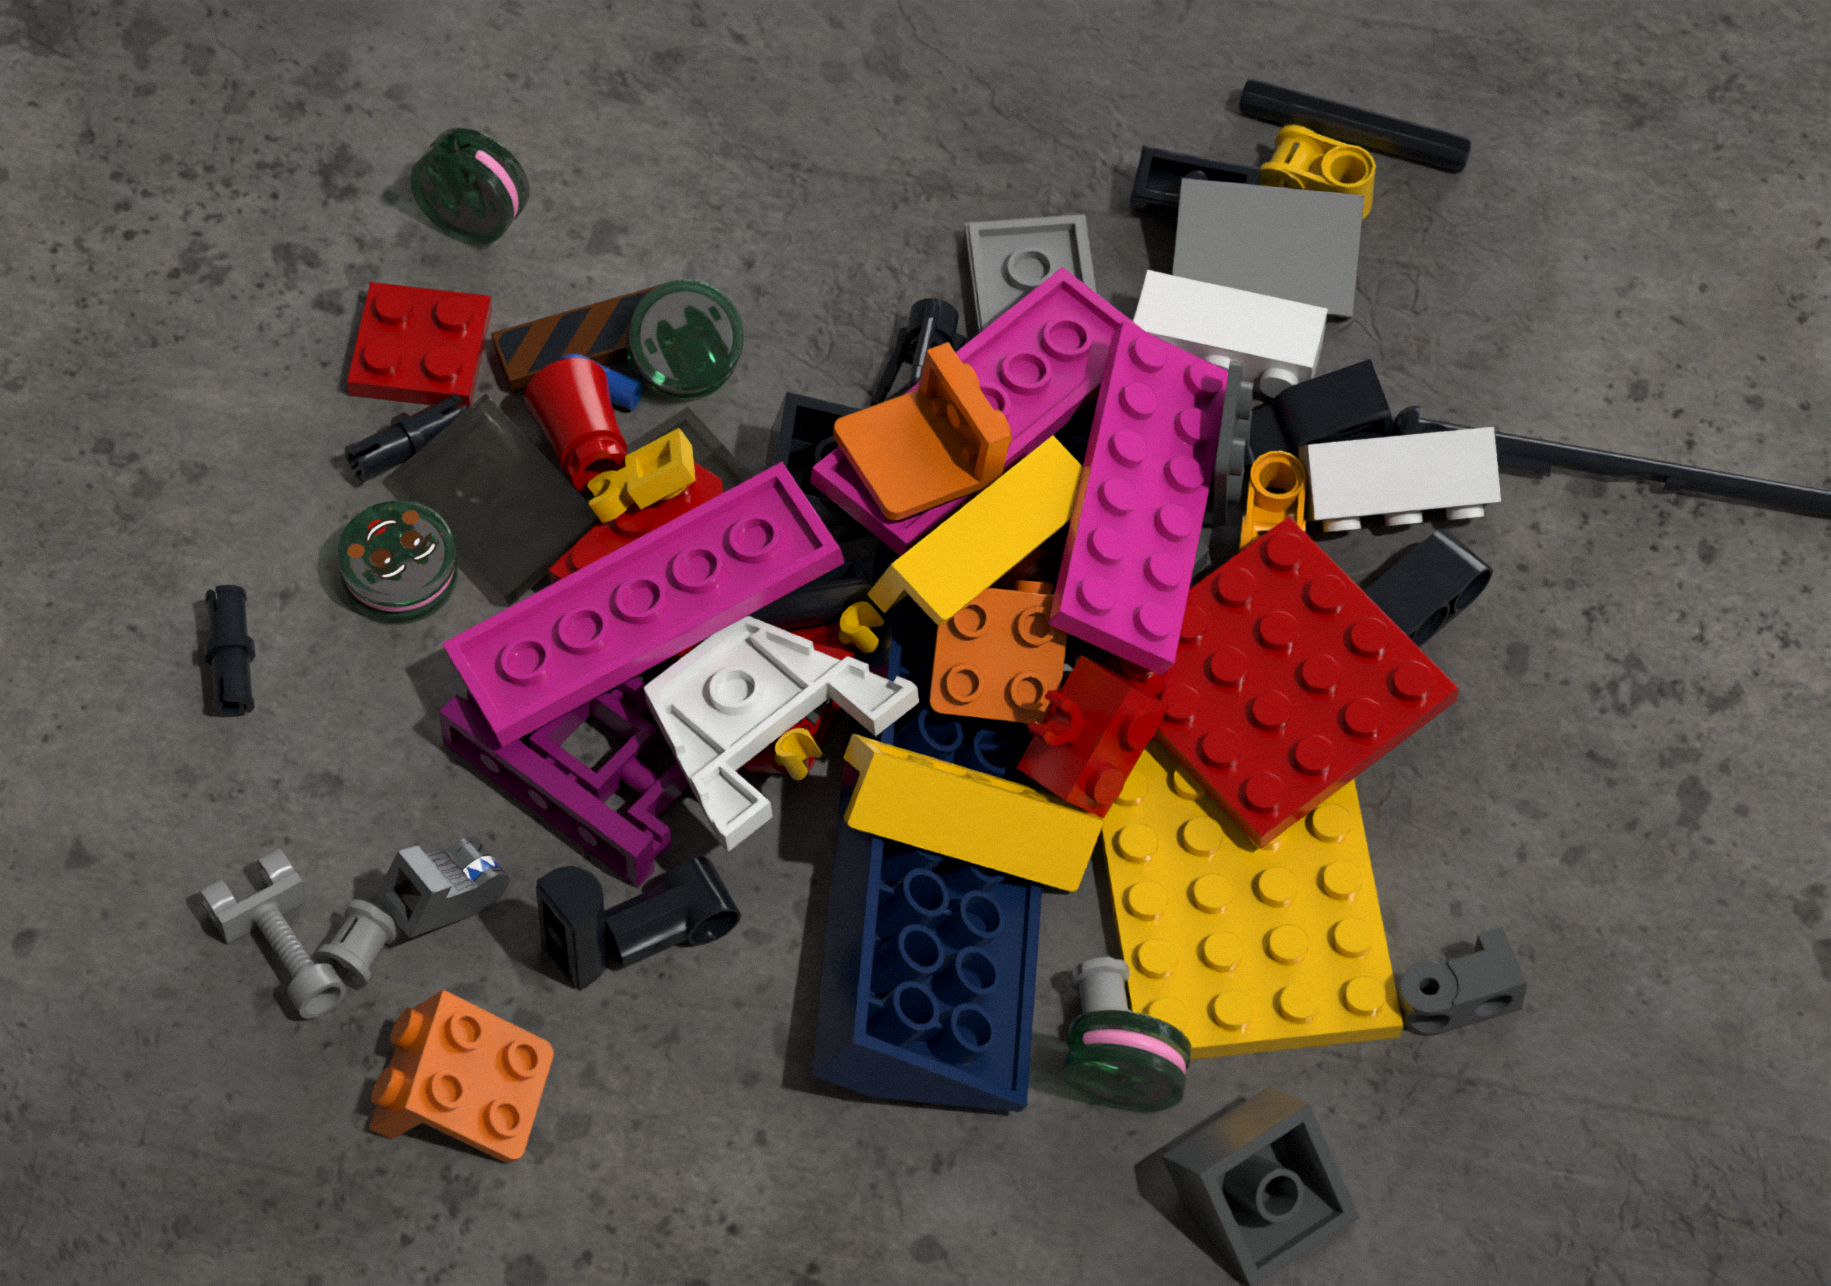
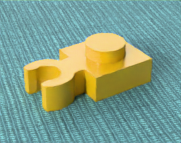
(650, 474)

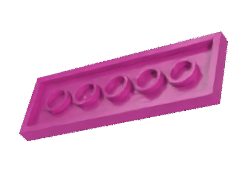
(1033, 365)
(1141, 500)
(643, 603)

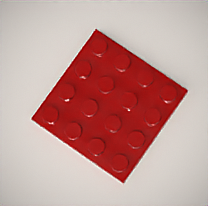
(1286, 683)

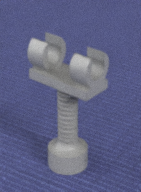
(314, 987)

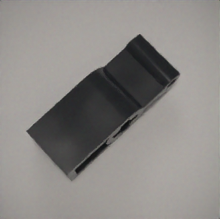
(1321, 410)

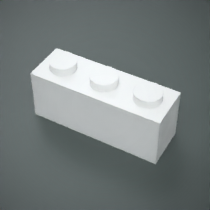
(1224, 324)
(1400, 477)

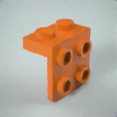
(928, 441)
(999, 656)
(462, 1076)

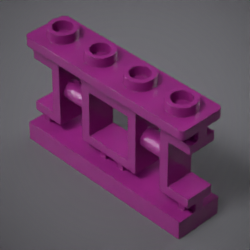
(570, 792)

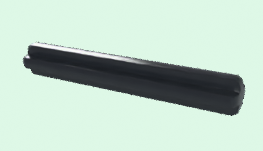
(1355, 125)

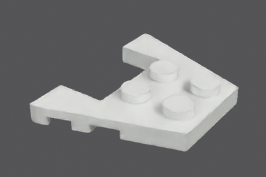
(742, 695)

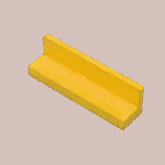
(985, 536)
(969, 815)

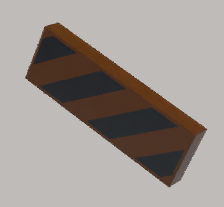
(591, 330)

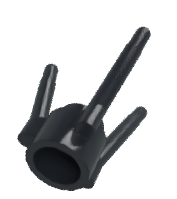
(929, 325)

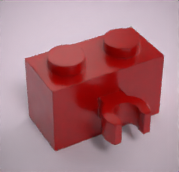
(1091, 736)

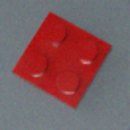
(419, 344)

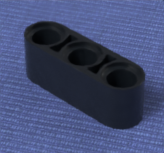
(1431, 586)

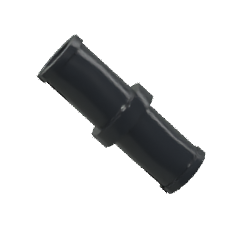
(402, 438)
(229, 650)

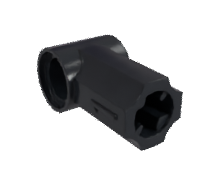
(685, 906)

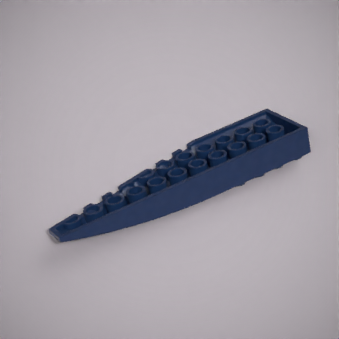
(922, 949)

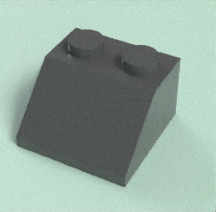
(1262, 1184)

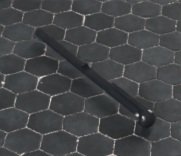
(1537, 456)

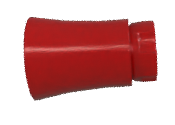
(578, 419)

